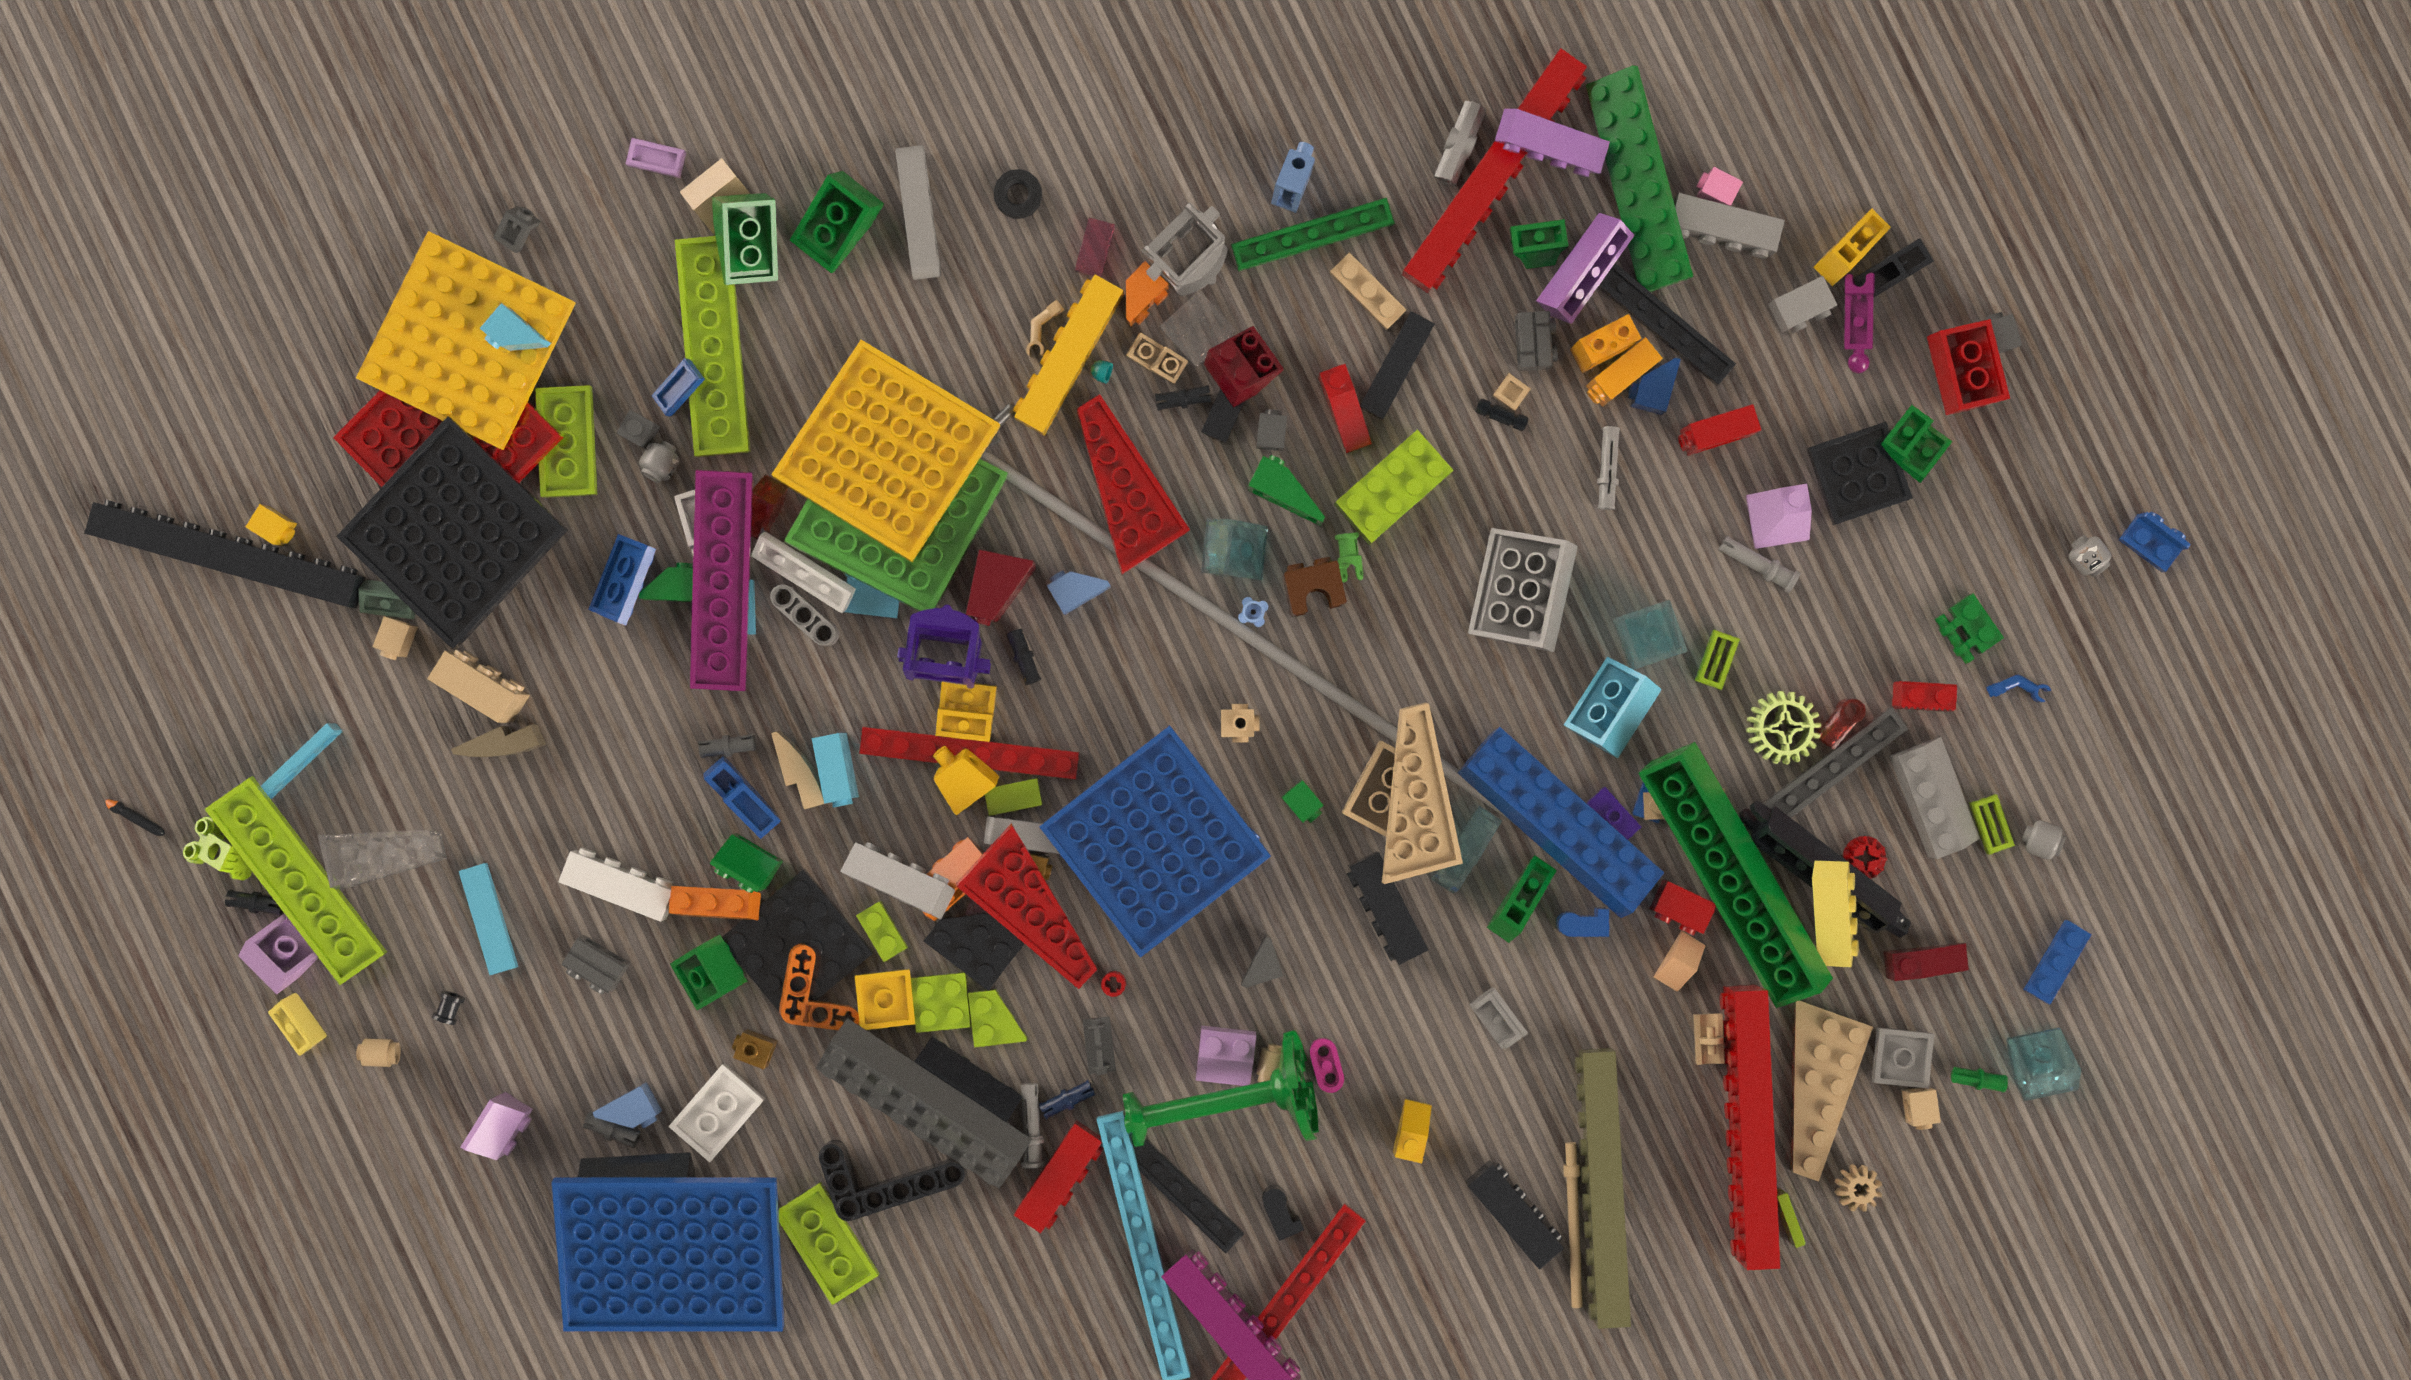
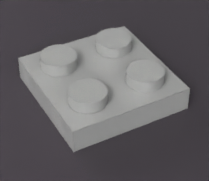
(1902, 1057)

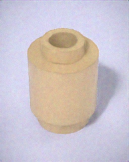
(378, 1052)
(1268, 1062)

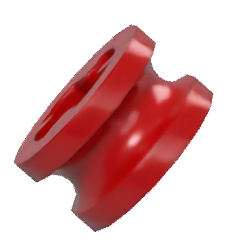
(1119, 978)

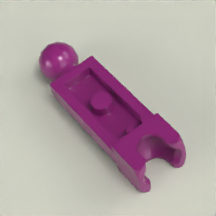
(1859, 321)

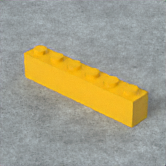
(1068, 355)

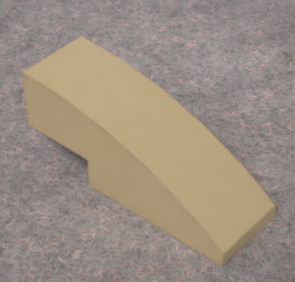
(798, 770)

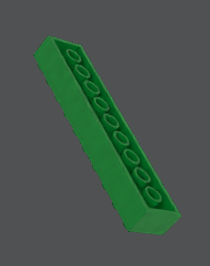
(1735, 875)

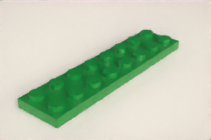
(1639, 179)

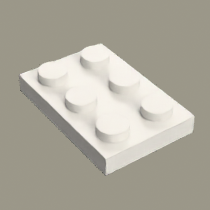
(716, 1112)

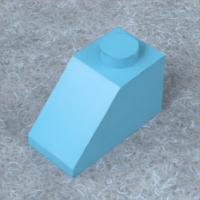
(511, 332)

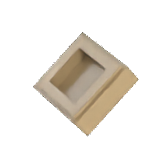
(1511, 392)

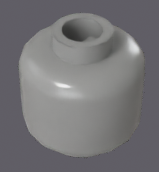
(2044, 839)

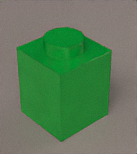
(1303, 802)

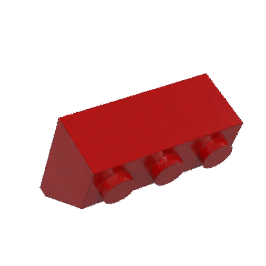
(1968, 367)

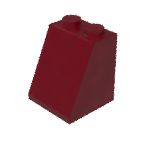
(996, 585)

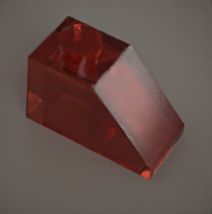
(767, 502)

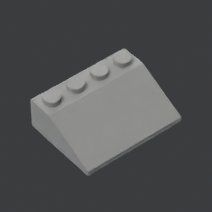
(1523, 589)

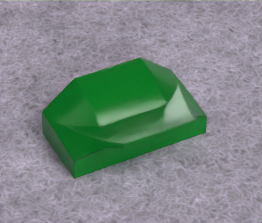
(1539, 242)

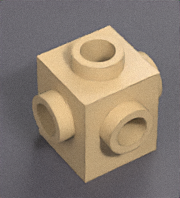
(1228, 720)

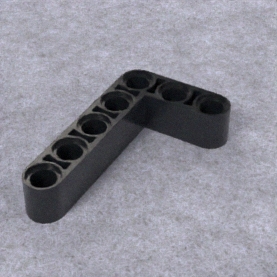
(886, 1188)

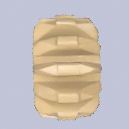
(1849, 1193)

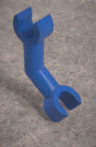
(2020, 681)

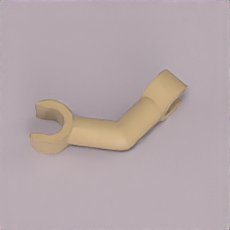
(1050, 312)

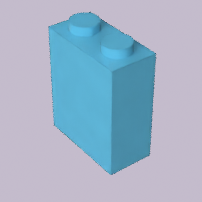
(835, 769)

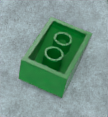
(836, 220)
(746, 237)
(1279, 486)

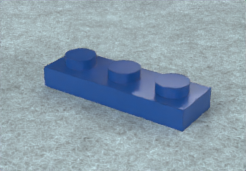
(2057, 962)

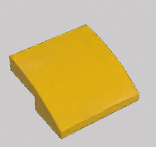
(966, 711)

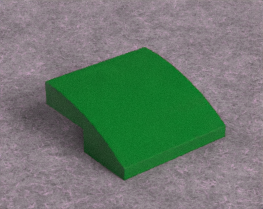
(1915, 443)

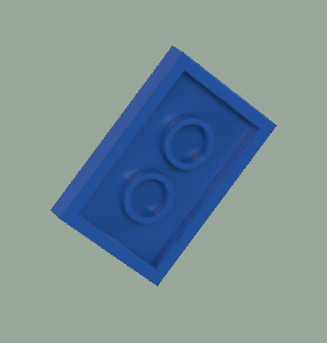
(622, 579)

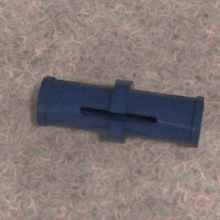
(1067, 1099)

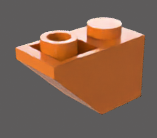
(1142, 294)

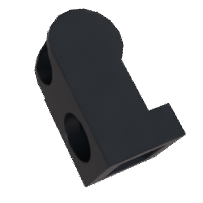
(1275, 1205)

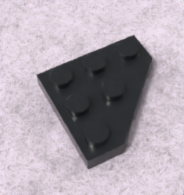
(975, 945)

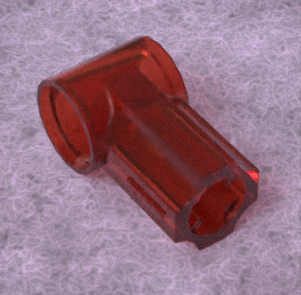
(1838, 724)

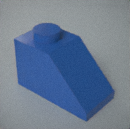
(1655, 388)

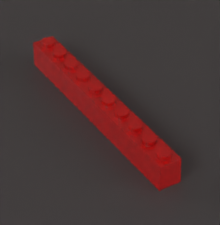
(1489, 178)

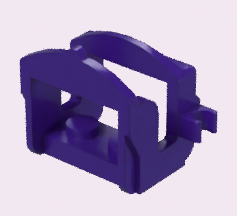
(944, 626)

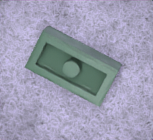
(379, 599)

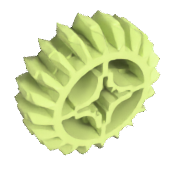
(1784, 740)

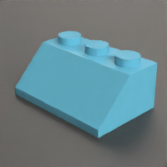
(1612, 706)

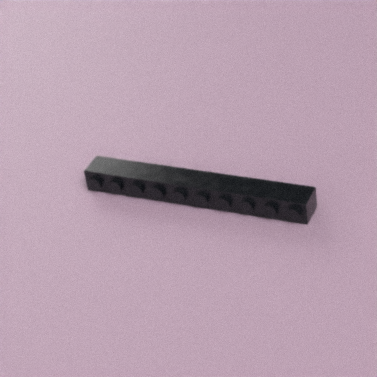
(223, 554)

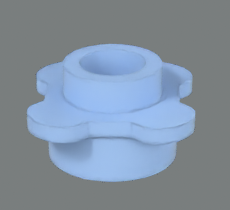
(1259, 607)

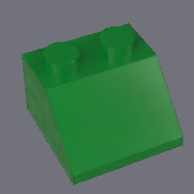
(708, 972)

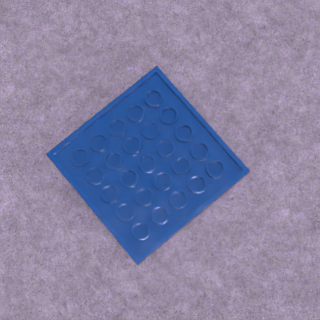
(1155, 841)

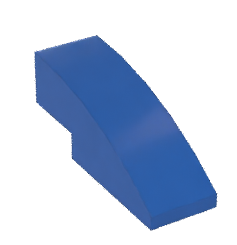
(741, 797)

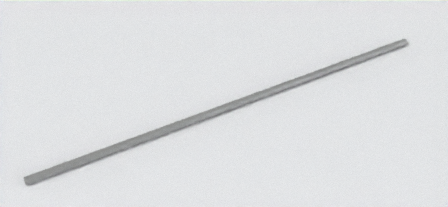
(1221, 617)

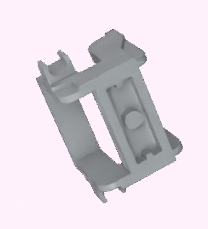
(1204, 268)

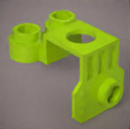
(207, 847)

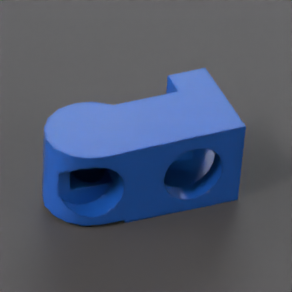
(1584, 925)

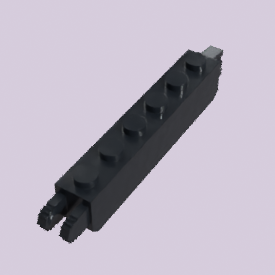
(1798, 851)

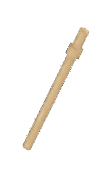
(1572, 1172)

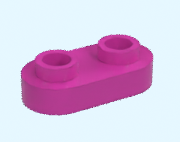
(1326, 1064)

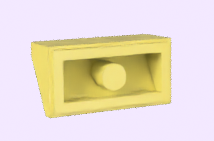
(297, 1023)

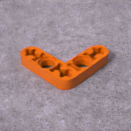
(807, 1006)

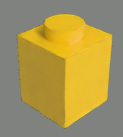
(271, 525)

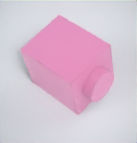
(1718, 187)

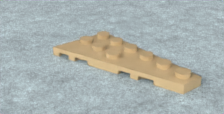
(1420, 815)
(1823, 1073)

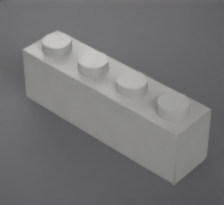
(1728, 226)
(898, 880)

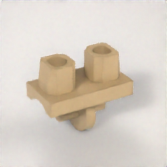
(1709, 1038)

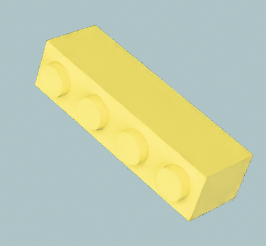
(1833, 912)

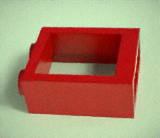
(1719, 430)

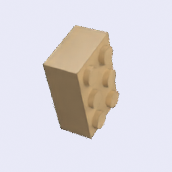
(479, 685)
(1372, 793)

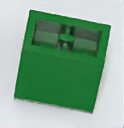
(746, 863)

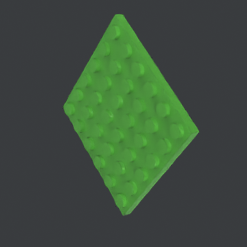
(914, 583)

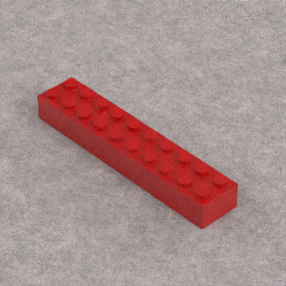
(1751, 1127)

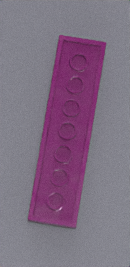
(721, 580)

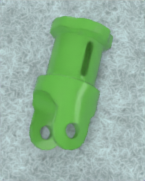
(1349, 555)

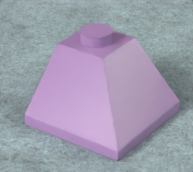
(1780, 516)

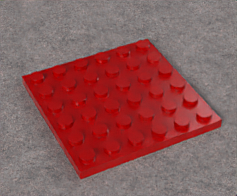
(391, 430)

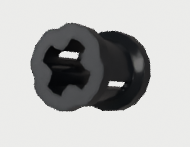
(448, 1007)

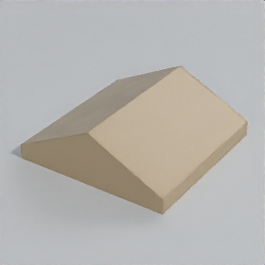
(714, 182)

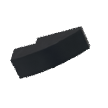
(1897, 267)

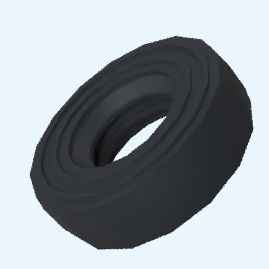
(1009, 179)

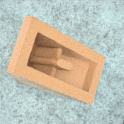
(1680, 961)

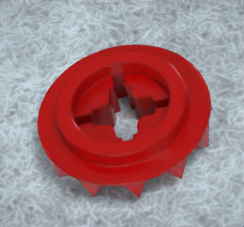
(1874, 847)

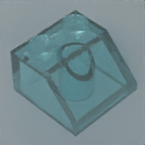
(1234, 549)
(2043, 1064)

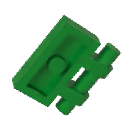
(1976, 625)

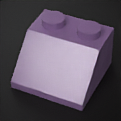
(278, 954)
(1225, 1055)
(497, 1127)

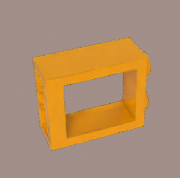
(1605, 343)
(1623, 372)

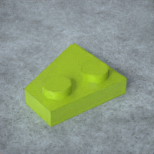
(992, 1020)

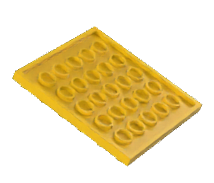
(437, 353)
(886, 450)

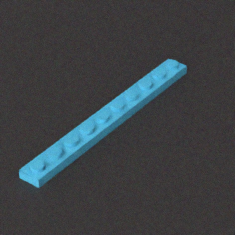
(1143, 1246)

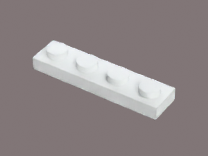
(803, 572)

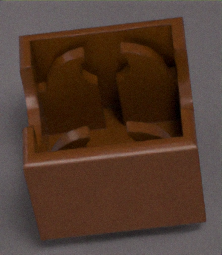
(1321, 577)

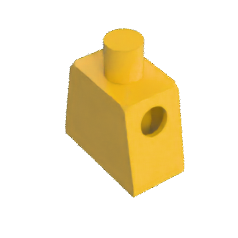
(962, 778)

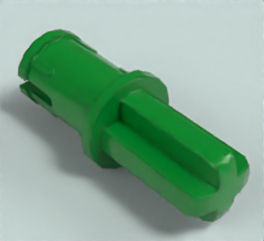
(1979, 1079)

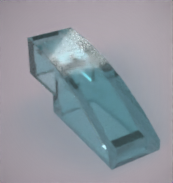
(1472, 843)

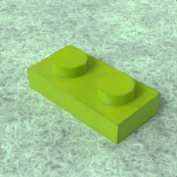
(882, 931)

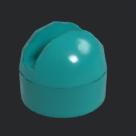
(1102, 370)

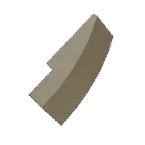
(502, 742)

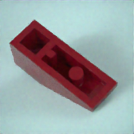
(1925, 961)

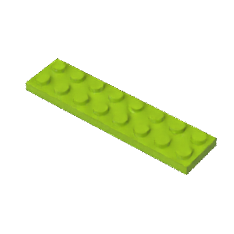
(714, 348)
(295, 880)

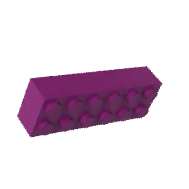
(1227, 1320)

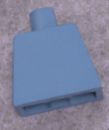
(1294, 177)

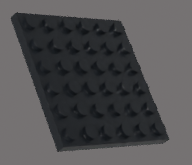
(452, 533)

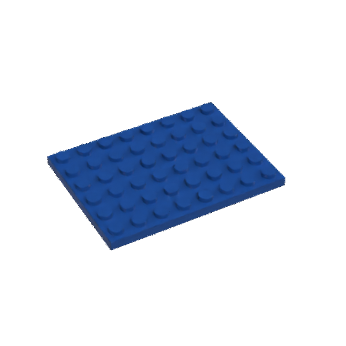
(668, 1253)

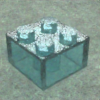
(1650, 635)

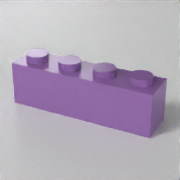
(1551, 141)
(1585, 267)

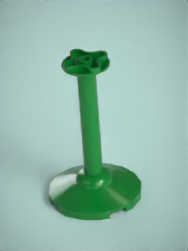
(1285, 1088)

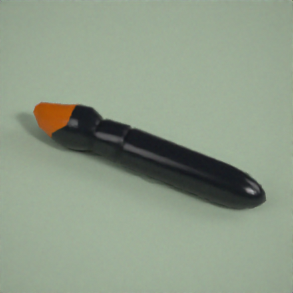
(119, 808)

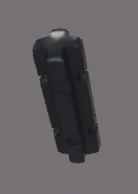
(1502, 414)

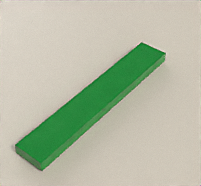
(1312, 234)

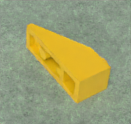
(1852, 247)

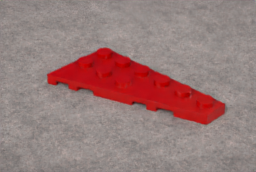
(1133, 500)
(1019, 898)

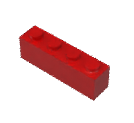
(1059, 1176)

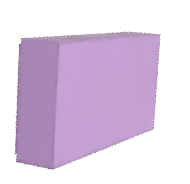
(655, 158)

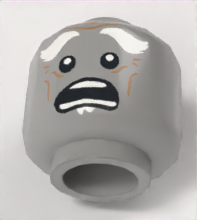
(659, 461)
(2090, 555)

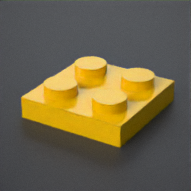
(884, 999)

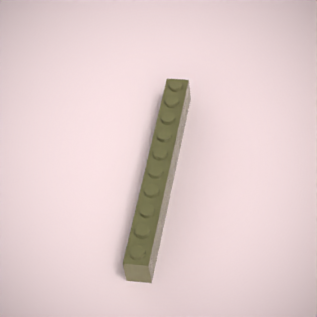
(1604, 1188)

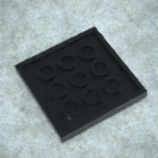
(790, 917)

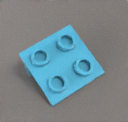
(871, 601)

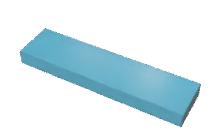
(301, 759)
(488, 918)

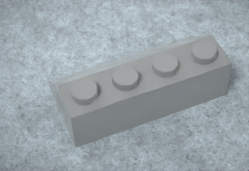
(1935, 798)

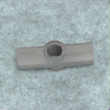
(1460, 143)

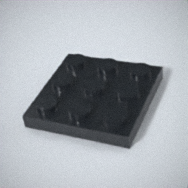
(1858, 474)

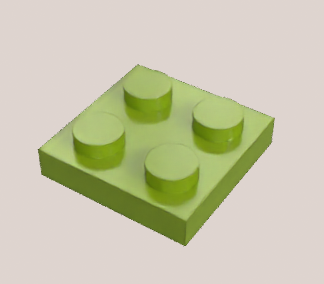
(941, 1002)

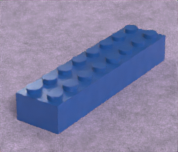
(1560, 823)

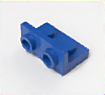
(2154, 540)

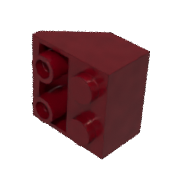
(1242, 365)

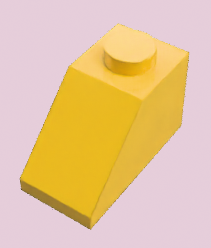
(1412, 1131)

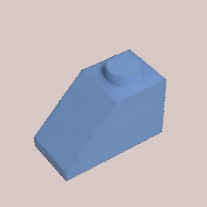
(1075, 589)
(632, 1108)

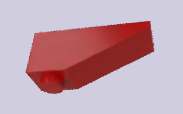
(1344, 408)

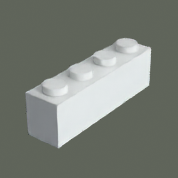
(616, 884)

